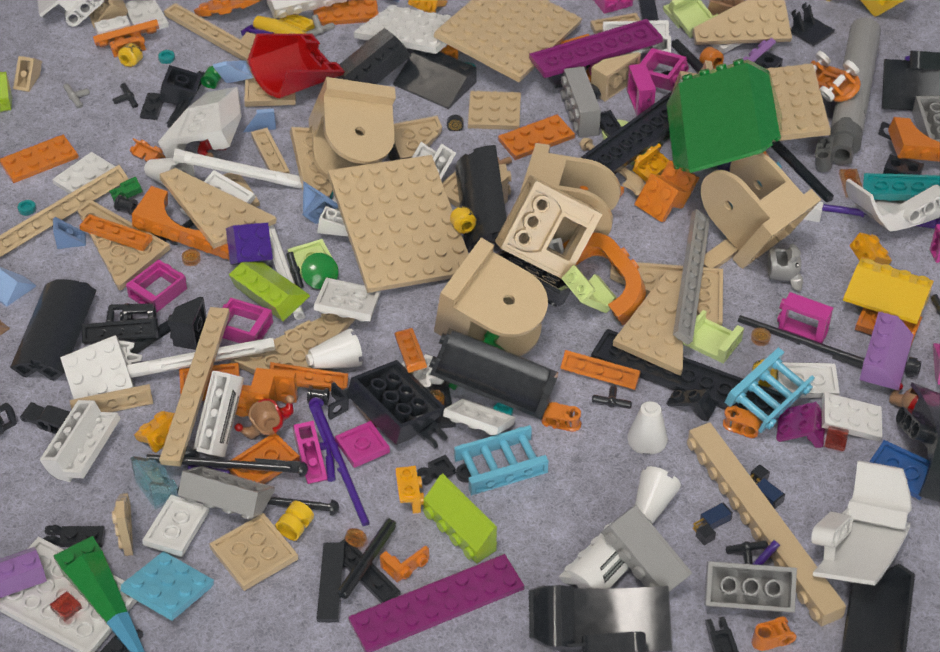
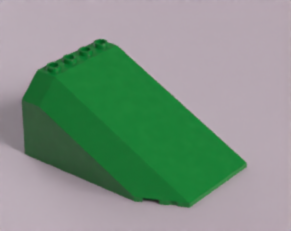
(723, 115)

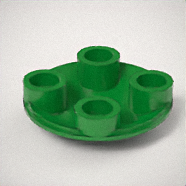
(318, 268)

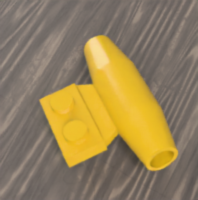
(288, 25)

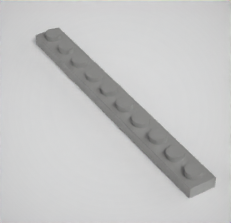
(691, 277)

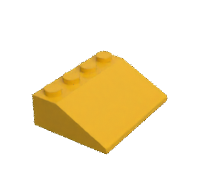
(888, 290)

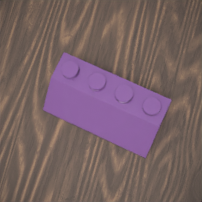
(887, 352)
(20, 572)

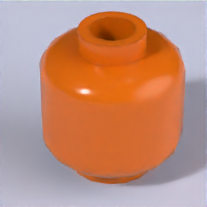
(713, 55)

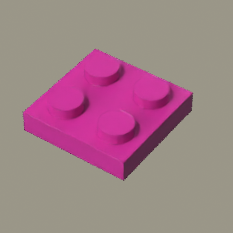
(362, 444)

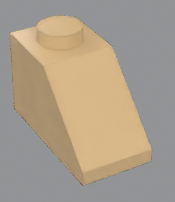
(26, 73)

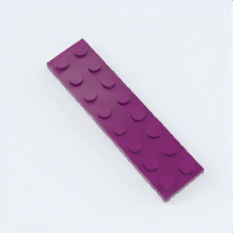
(595, 48)
(435, 603)

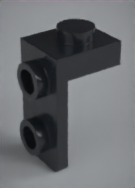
(698, 398)

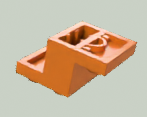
(666, 191)
(267, 385)

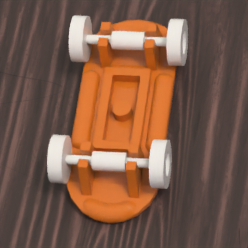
(834, 82)

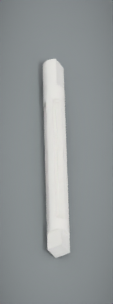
(237, 168)
(282, 266)
(185, 360)

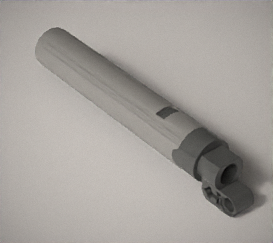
(850, 115)

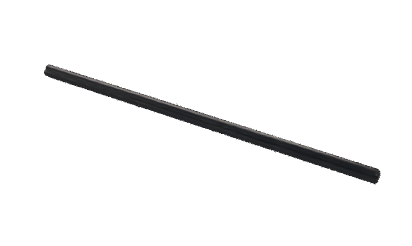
(785, 154)

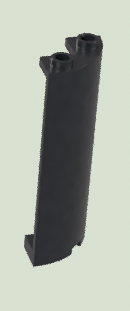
(481, 192)
(53, 328)
(493, 373)
(880, 613)

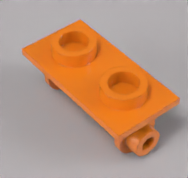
(117, 45)
(143, 148)

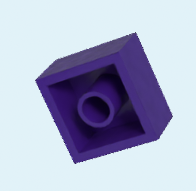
(249, 243)

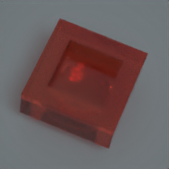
(836, 438)
(65, 606)

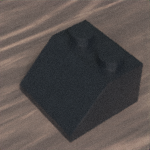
(179, 85)
(187, 323)

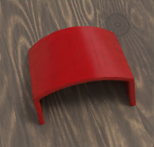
(289, 63)

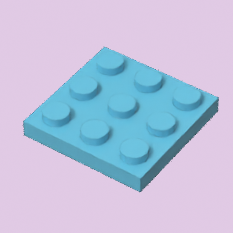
(167, 585)

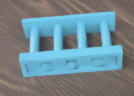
(762, 372)
(501, 476)

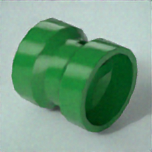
(210, 78)

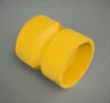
(294, 520)

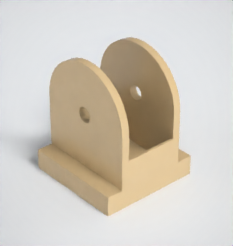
(351, 124)
(568, 175)
(759, 213)
(495, 298)

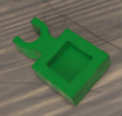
(128, 188)

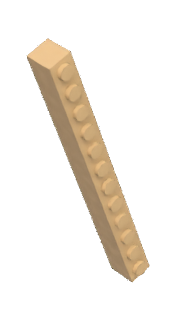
(765, 523)

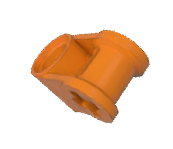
(561, 415)
(742, 423)
(772, 634)

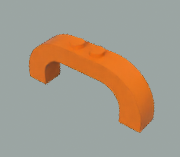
(635, 289)

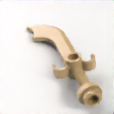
(632, 181)

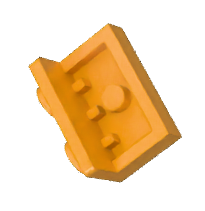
(427, 5)
(651, 162)
(869, 247)
(156, 430)
(409, 486)

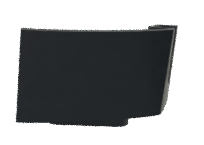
(910, 78)
(924, 426)
(600, 619)

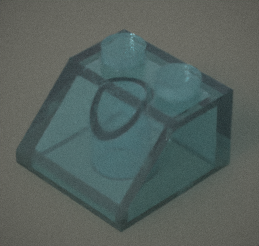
(153, 481)

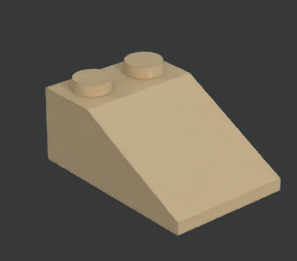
(612, 74)

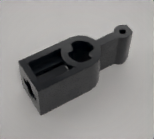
(46, 418)

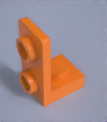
(403, 570)

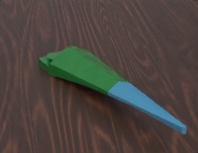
(91, 576)

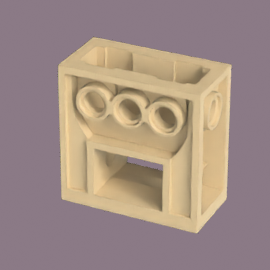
(543, 226)

